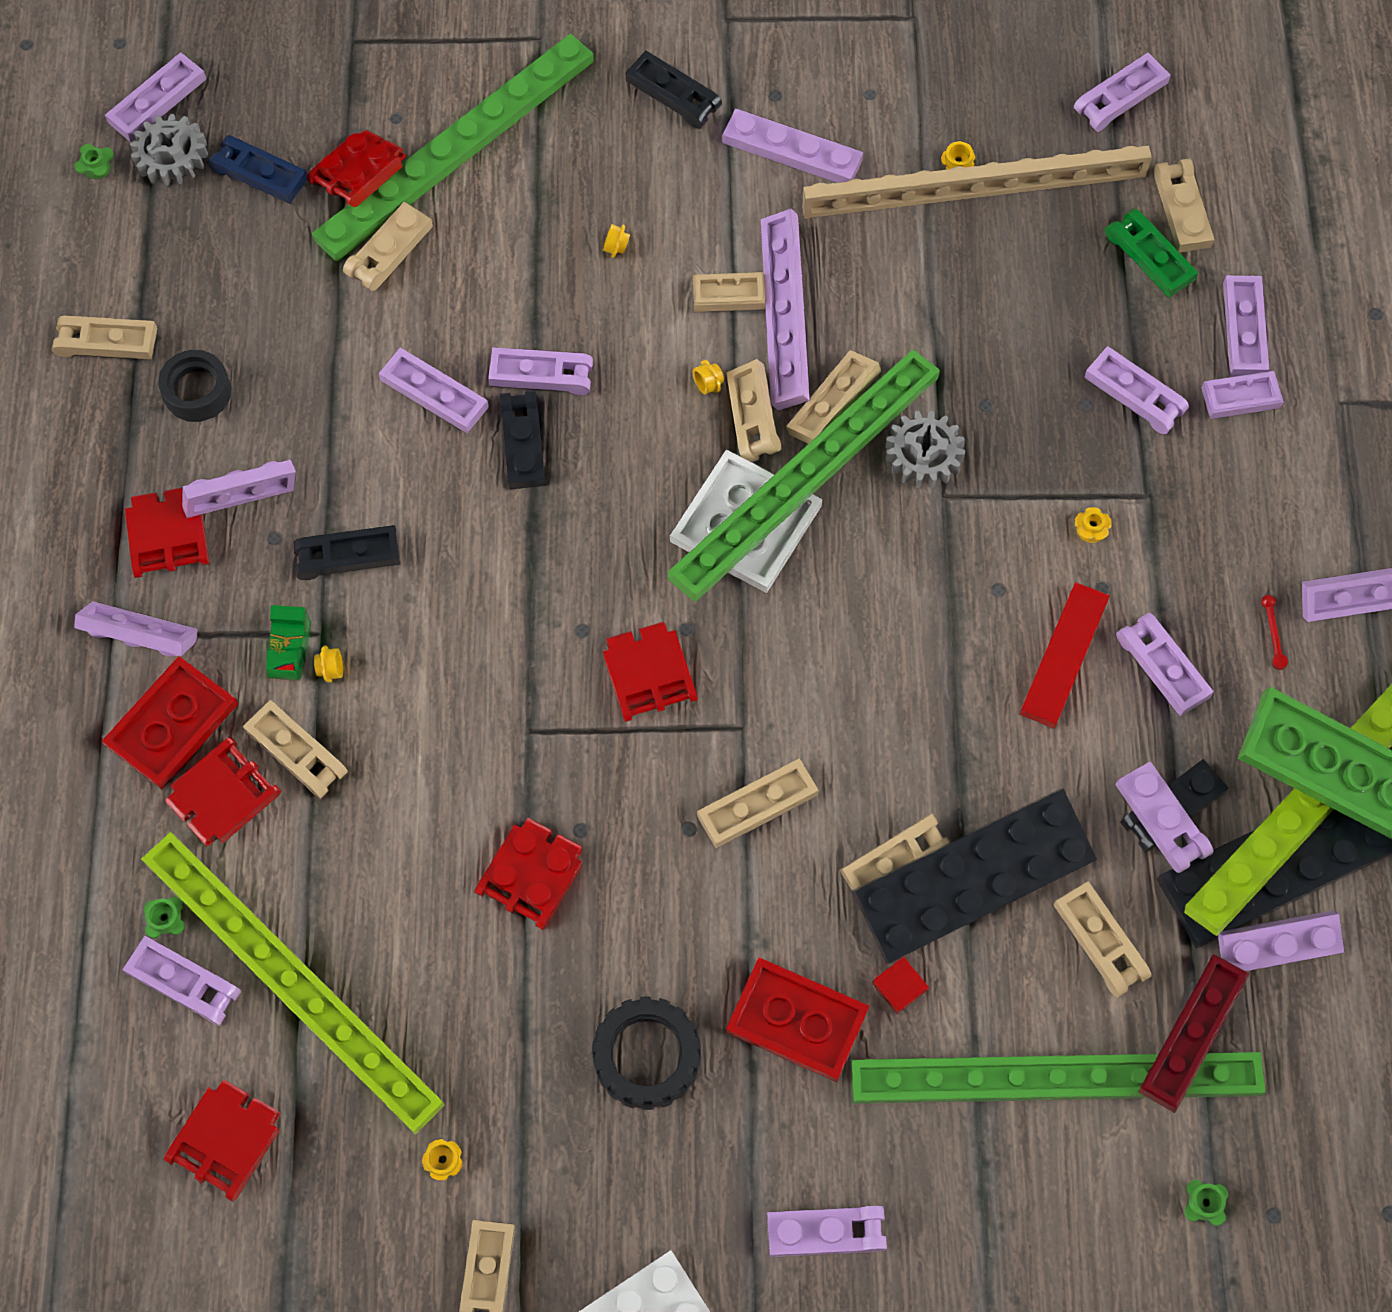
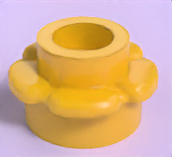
(960, 151)
(616, 240)
(708, 377)
(1089, 533)
(329, 664)
(431, 1157)

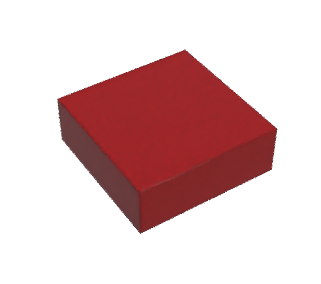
(900, 985)

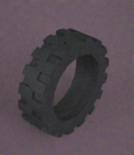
(631, 1013)

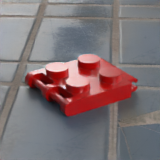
(359, 165)
(163, 535)
(648, 670)
(220, 794)
(532, 871)
(225, 1138)

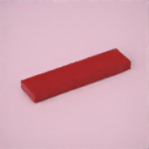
(1064, 655)

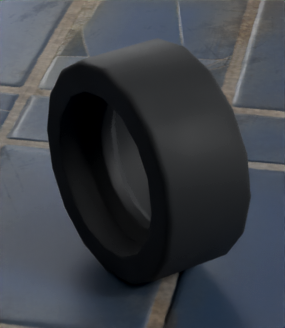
(189, 362)

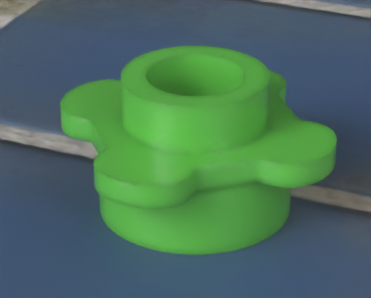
(94, 169)
(155, 909)
(1215, 1194)

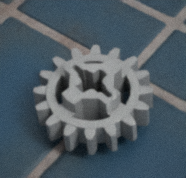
(169, 149)
(906, 449)

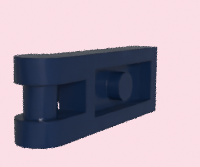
(258, 169)

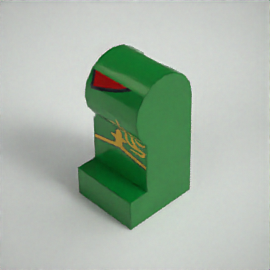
(287, 642)

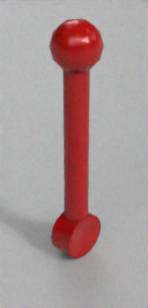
(1279, 661)

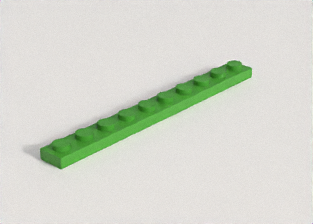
(455, 146)
(802, 476)
(1042, 1078)

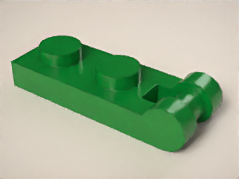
(1152, 252)

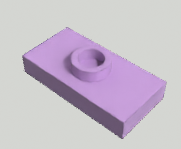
(1242, 394)

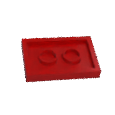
(170, 722)
(797, 1019)

